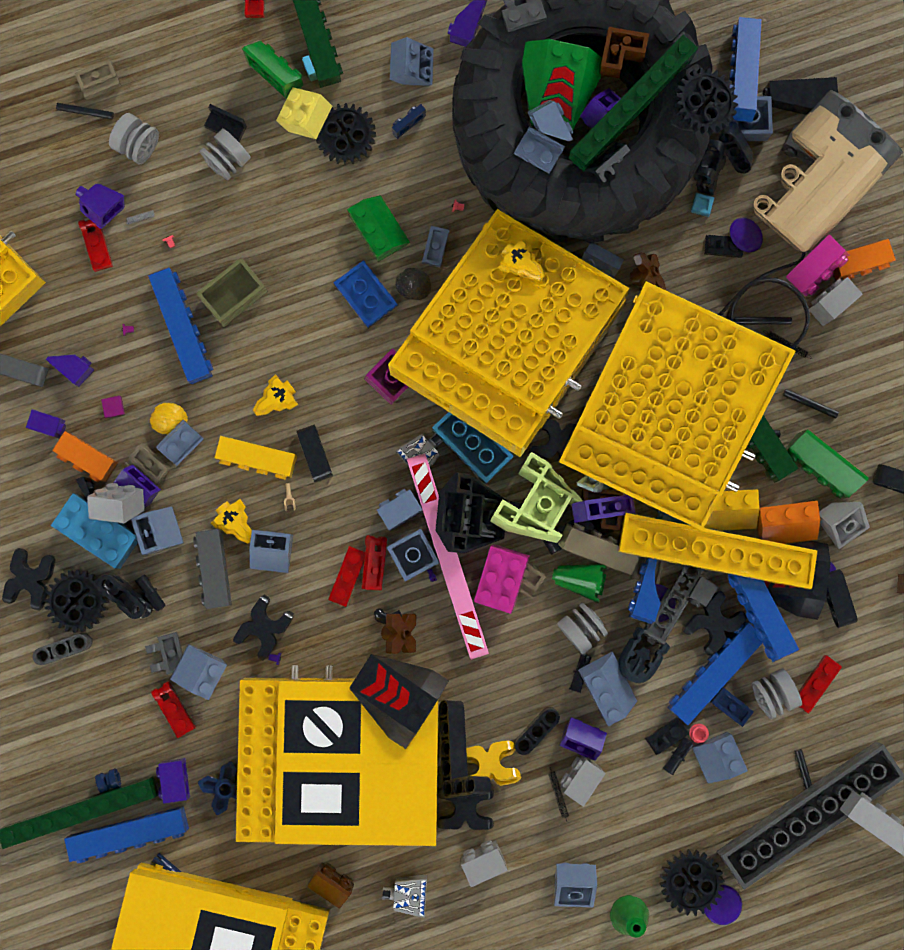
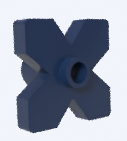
(212, 785)

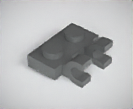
(523, 15)
(170, 651)

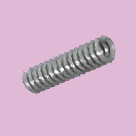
(140, 217)

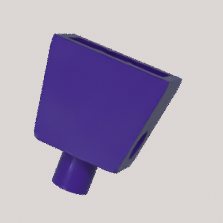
(100, 203)

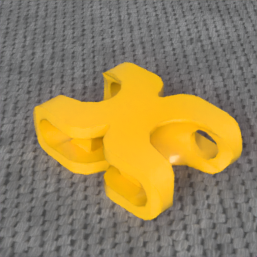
(490, 761)

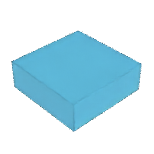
(309, 68)
(702, 204)

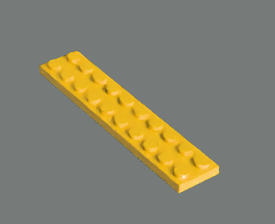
(718, 551)

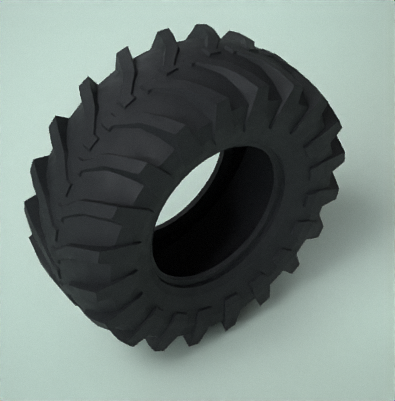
(570, 201)

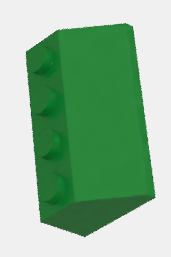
(825, 464)

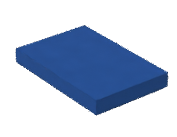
(365, 294)

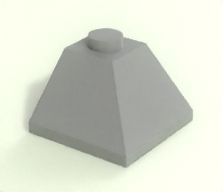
(843, 521)

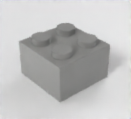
(834, 300)
(116, 503)
(582, 779)
(483, 863)

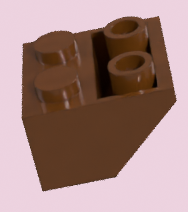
(331, 885)

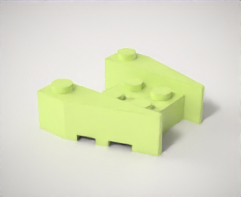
(541, 507)

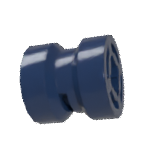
(109, 780)

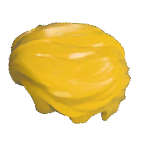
(167, 417)

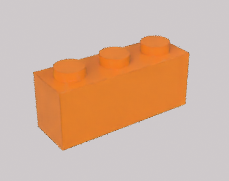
(865, 259)
(84, 457)

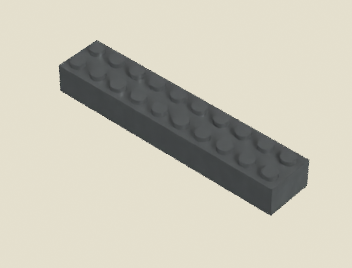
(808, 815)

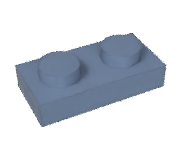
(435, 246)

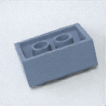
(608, 688)

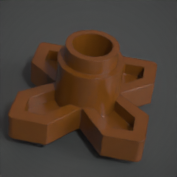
(646, 270)
(398, 633)

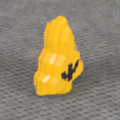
(521, 260)
(275, 397)
(233, 520)

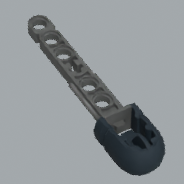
(656, 633)

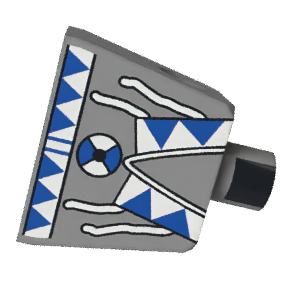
(420, 446)
(408, 895)

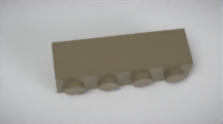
(596, 548)

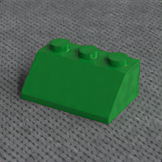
(272, 68)
(378, 227)

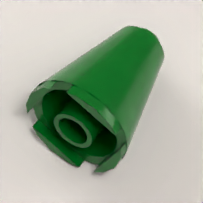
(581, 579)
(630, 916)

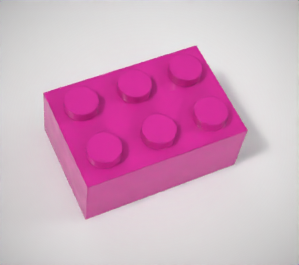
(818, 266)
(501, 578)

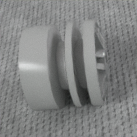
(133, 138)
(225, 154)
(582, 628)
(777, 693)

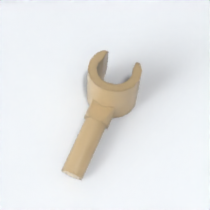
(289, 500)

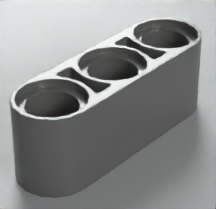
(23, 370)
(53, 652)

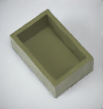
(232, 292)

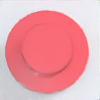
(699, 733)

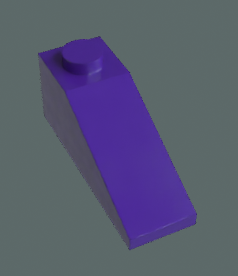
(466, 23)
(602, 508)

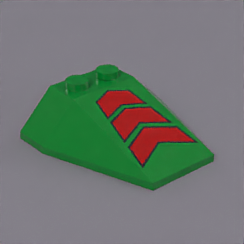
(560, 74)

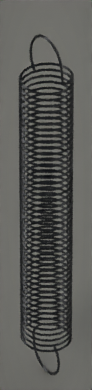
(788, 343)
(560, 794)

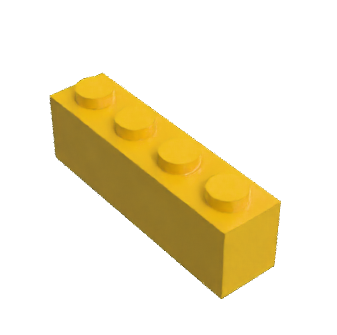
(255, 456)

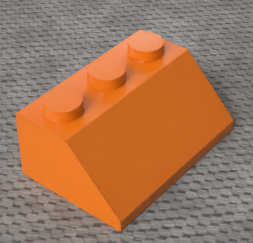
(789, 522)

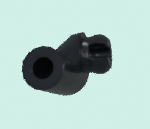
(380, 615)

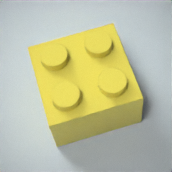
(304, 113)

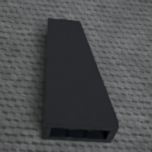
(799, 94)

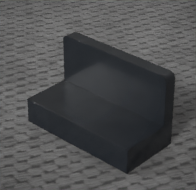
(221, 119)

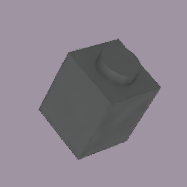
(702, 592)

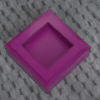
(113, 406)

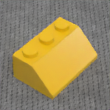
(735, 511)

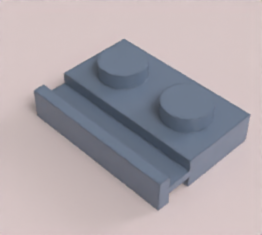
(539, 150)
(179, 442)

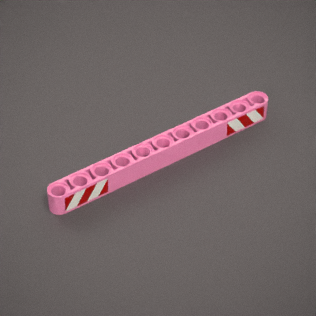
(448, 560)

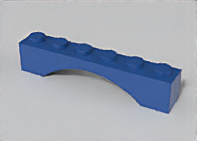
(646, 601)

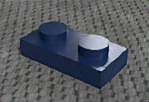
(414, 115)
(732, 707)

